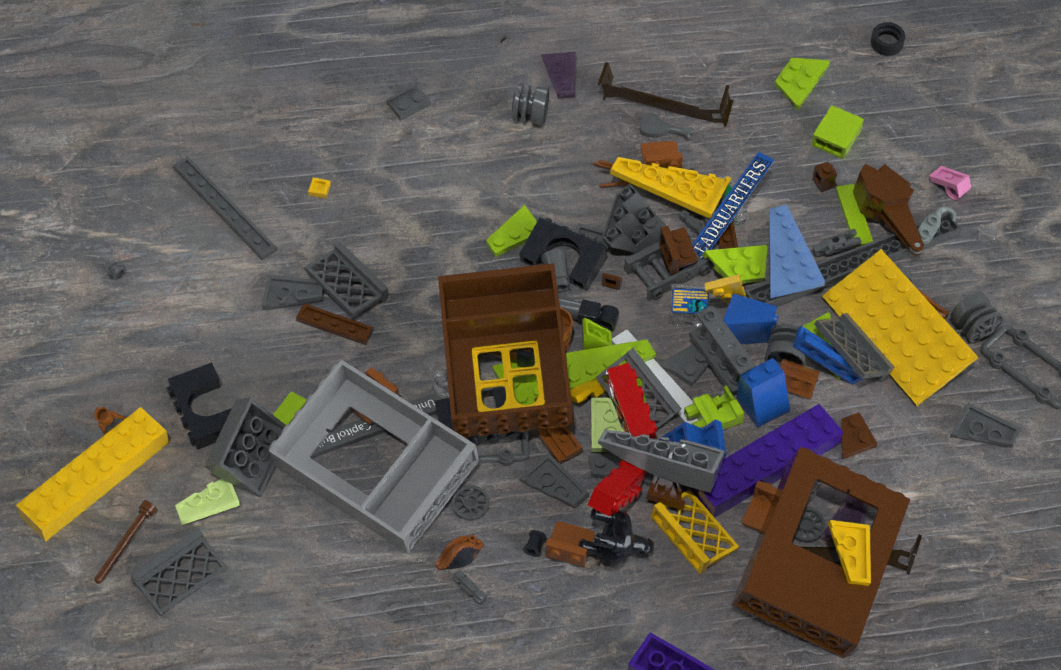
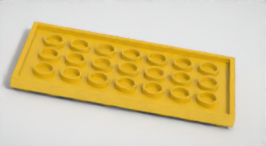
(902, 326)

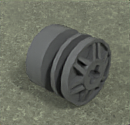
(530, 104)
(976, 317)
(781, 345)

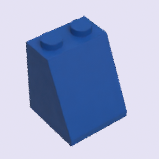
(750, 319)
(763, 393)

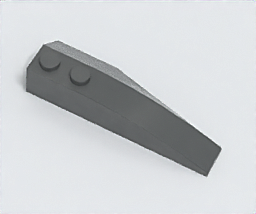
(678, 462)

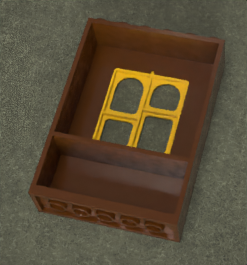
(501, 314)

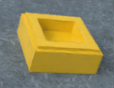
(319, 188)

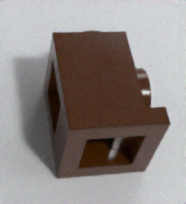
(824, 176)

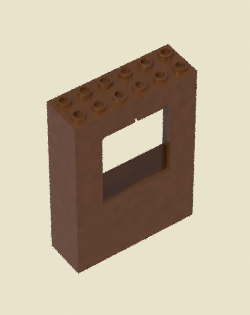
(801, 588)

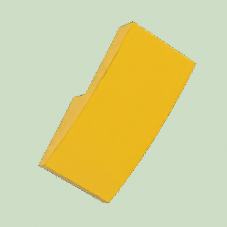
(581, 392)

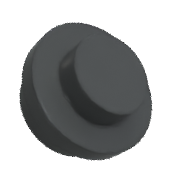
(116, 270)

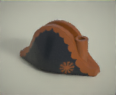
(459, 552)

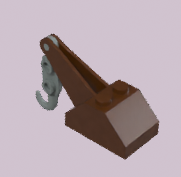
(888, 200)

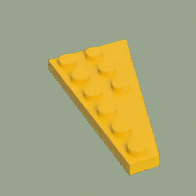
(678, 185)

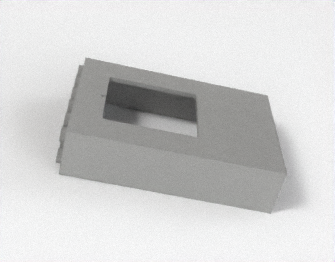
(415, 484)

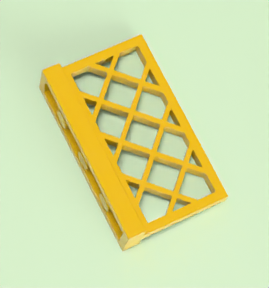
(685, 544)

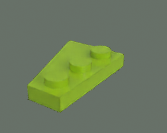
(512, 232)

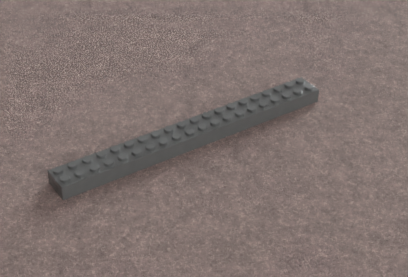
(842, 265)

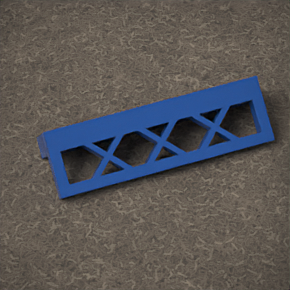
(824, 354)

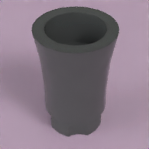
(558, 257)

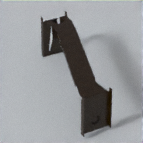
(663, 103)
(831, 554)

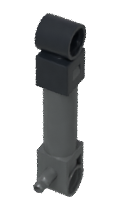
(604, 316)

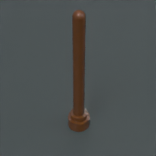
(146, 509)

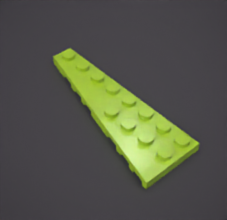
(581, 367)

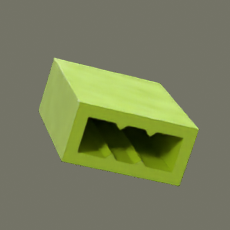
(837, 132)

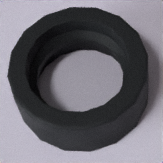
(885, 48)

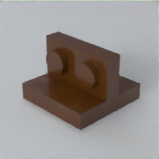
(676, 248)

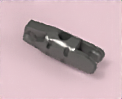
(836, 243)

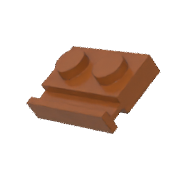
(799, 378)
(560, 443)

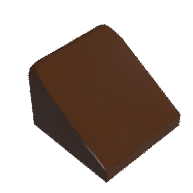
(611, 281)

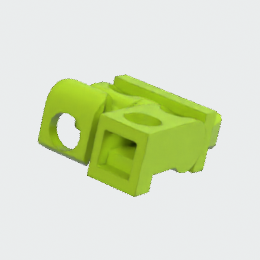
(707, 410)

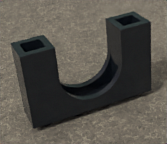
(548, 234)
(185, 389)
(443, 413)

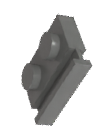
(408, 102)

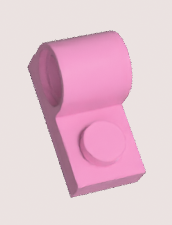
(955, 182)

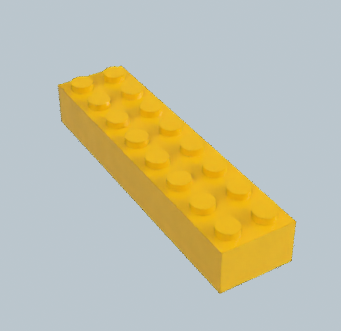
(92, 474)

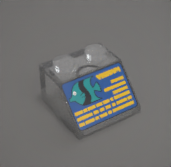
(686, 302)

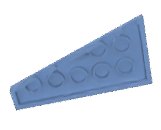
(790, 258)

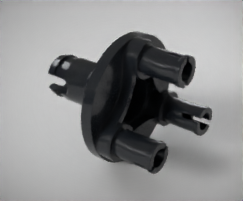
(616, 539)

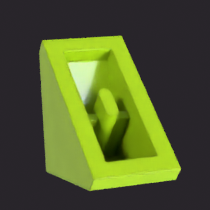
(594, 335)

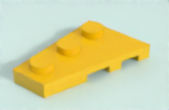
(725, 288)
(853, 548)

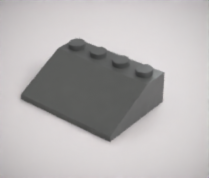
(243, 447)

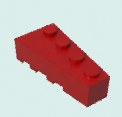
(630, 401)
(617, 489)

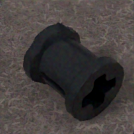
(534, 543)

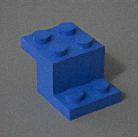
(710, 435)

